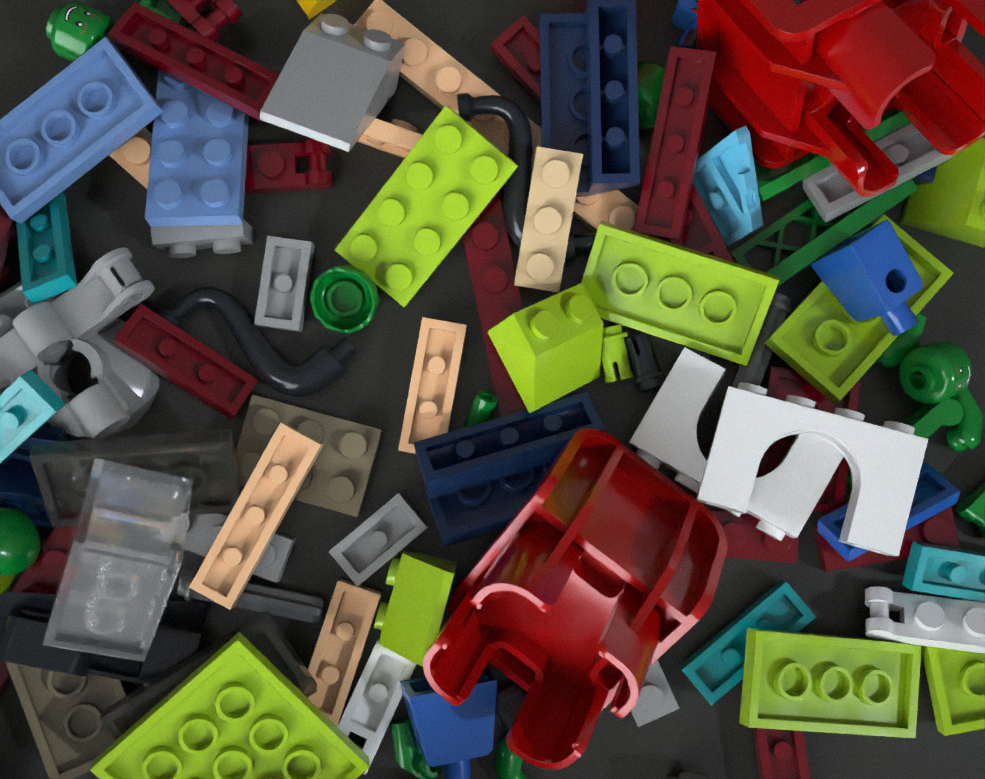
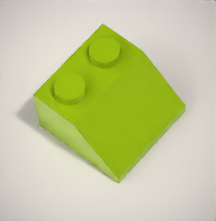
(955, 199)
(551, 346)
(416, 603)

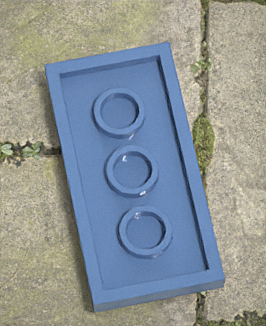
(70, 128)
(195, 158)

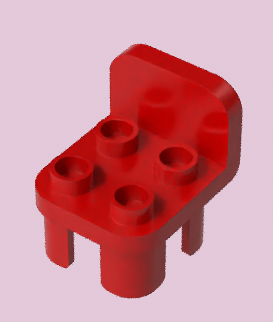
(829, 66)
(580, 596)

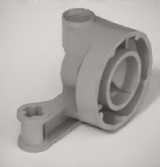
(85, 322)

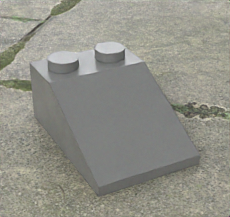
(335, 81)

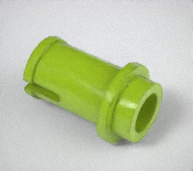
(615, 351)

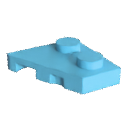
(730, 187)

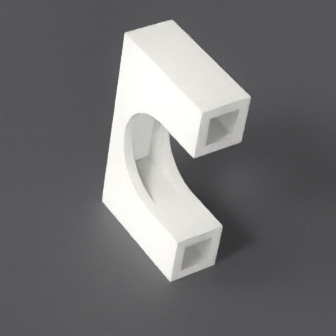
(669, 438)
(881, 461)

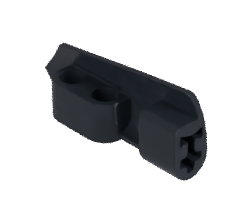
(25, 623)

